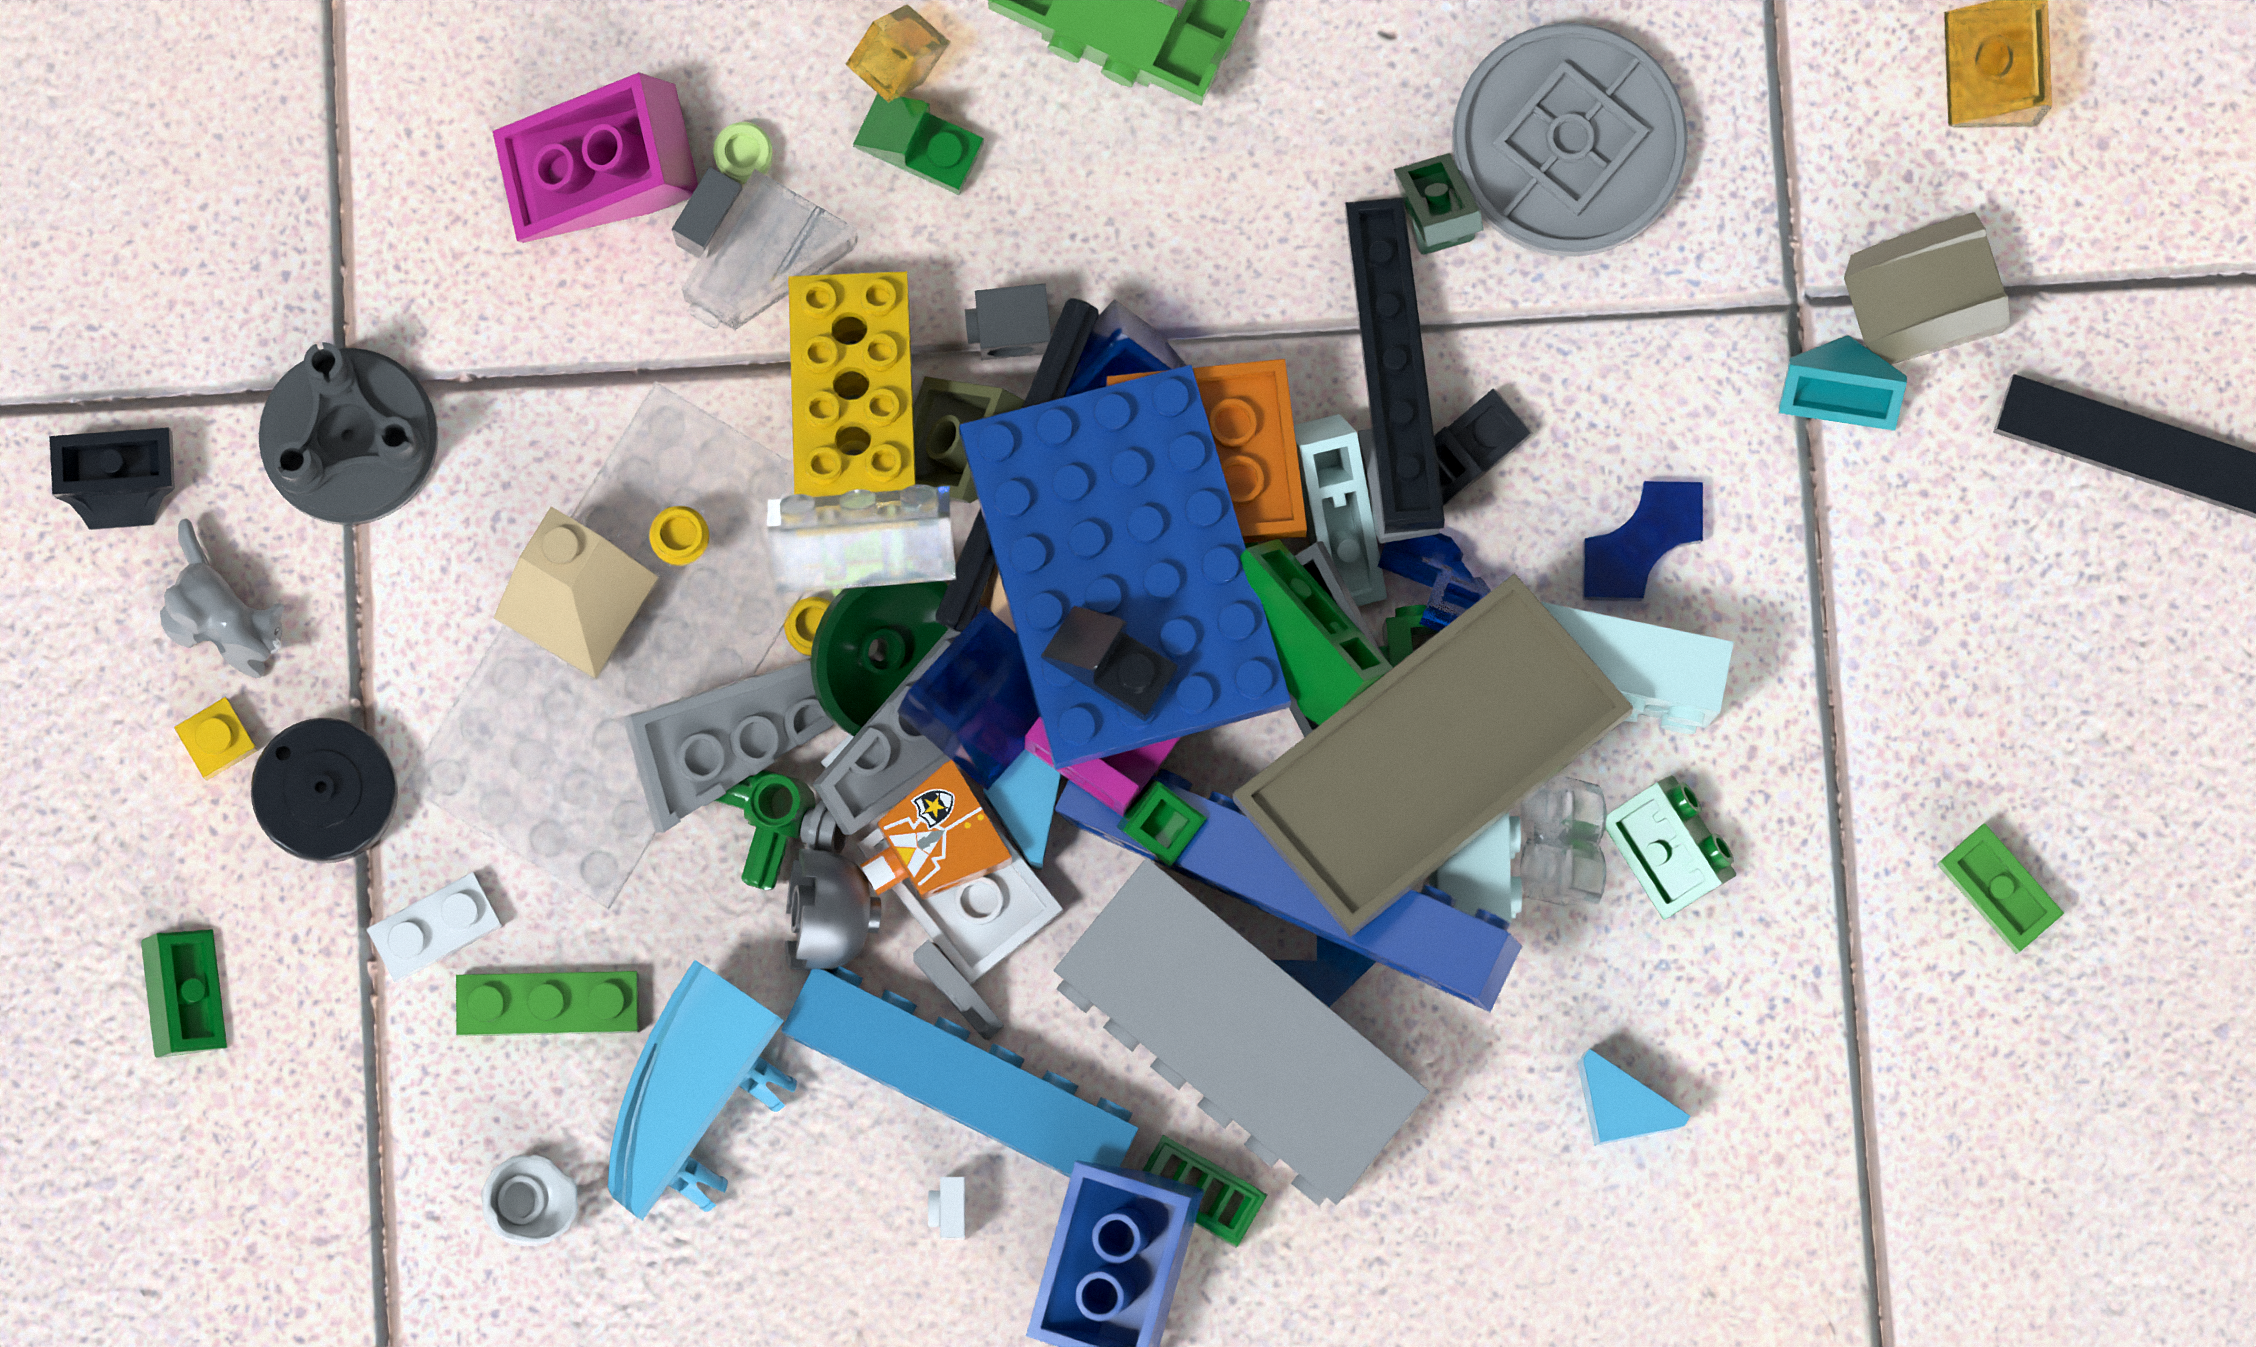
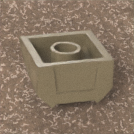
(1927, 290)

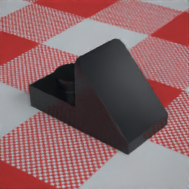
(1109, 661)

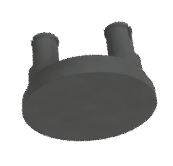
(348, 435)

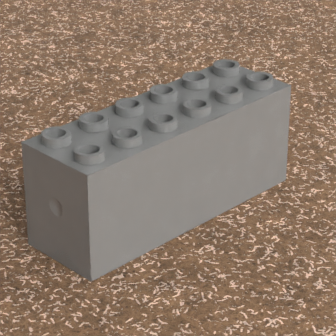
(1239, 1034)

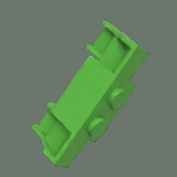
(1138, 37)

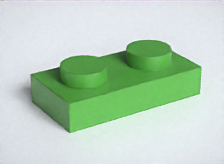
(2000, 888)

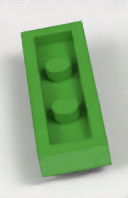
(547, 1003)

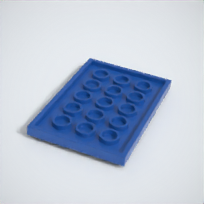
(1128, 515)

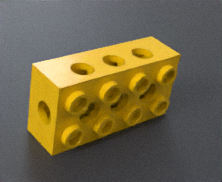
(825, 371)

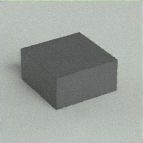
(705, 211)

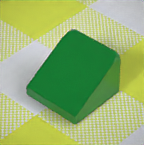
(1161, 822)

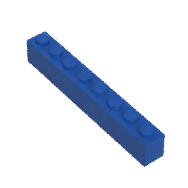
(1414, 935)

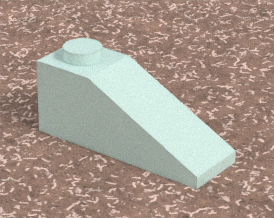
(1339, 503)

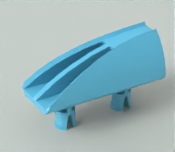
(685, 1075)

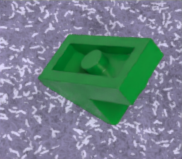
(919, 142)

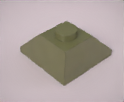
(937, 417)

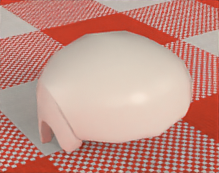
(529, 1200)

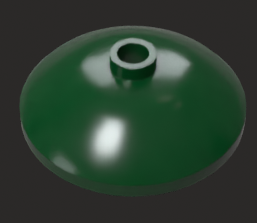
(842, 672)

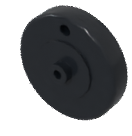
(324, 790)

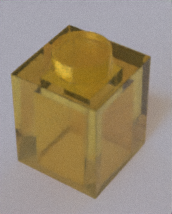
(897, 53)

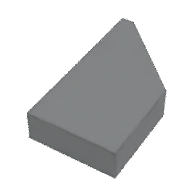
(957, 990)

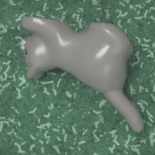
(207, 609)

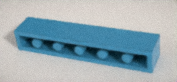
(954, 1076)

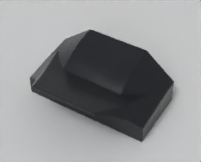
(113, 475)

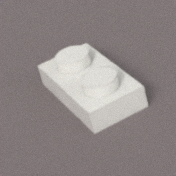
(434, 927)

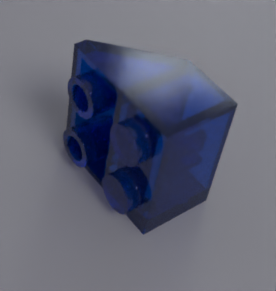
(976, 700)

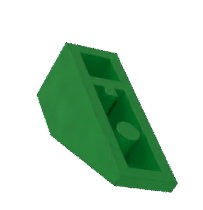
(1316, 643)

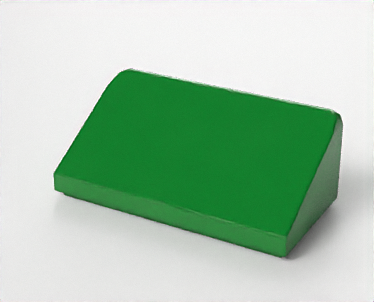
(183, 993)

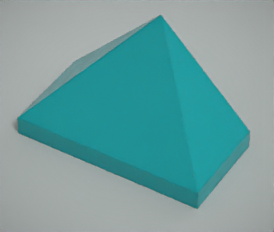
(1844, 386)

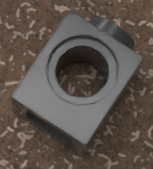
(1009, 321)

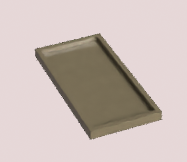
(1432, 754)

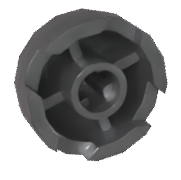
(828, 911)

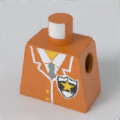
(936, 838)

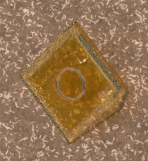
(1998, 64)

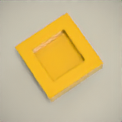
(216, 738)

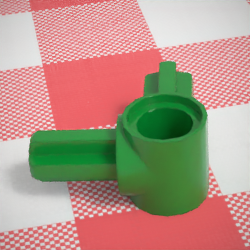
(771, 834)

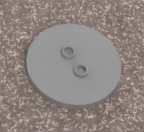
(1570, 139)

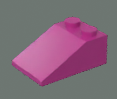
(596, 159)

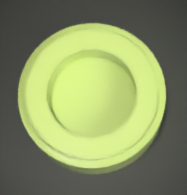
(741, 150)

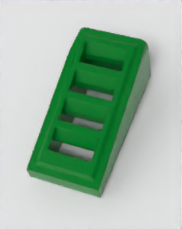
(1252, 1196)

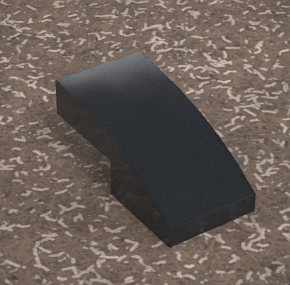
(1477, 443)

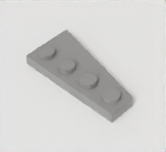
(719, 737)
(883, 758)

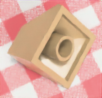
(574, 593)

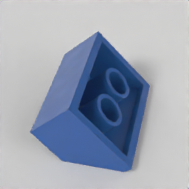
(1114, 1258)

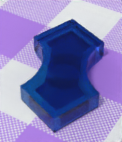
(1620, 561)

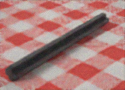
(1049, 384)

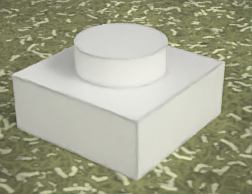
(947, 1208)

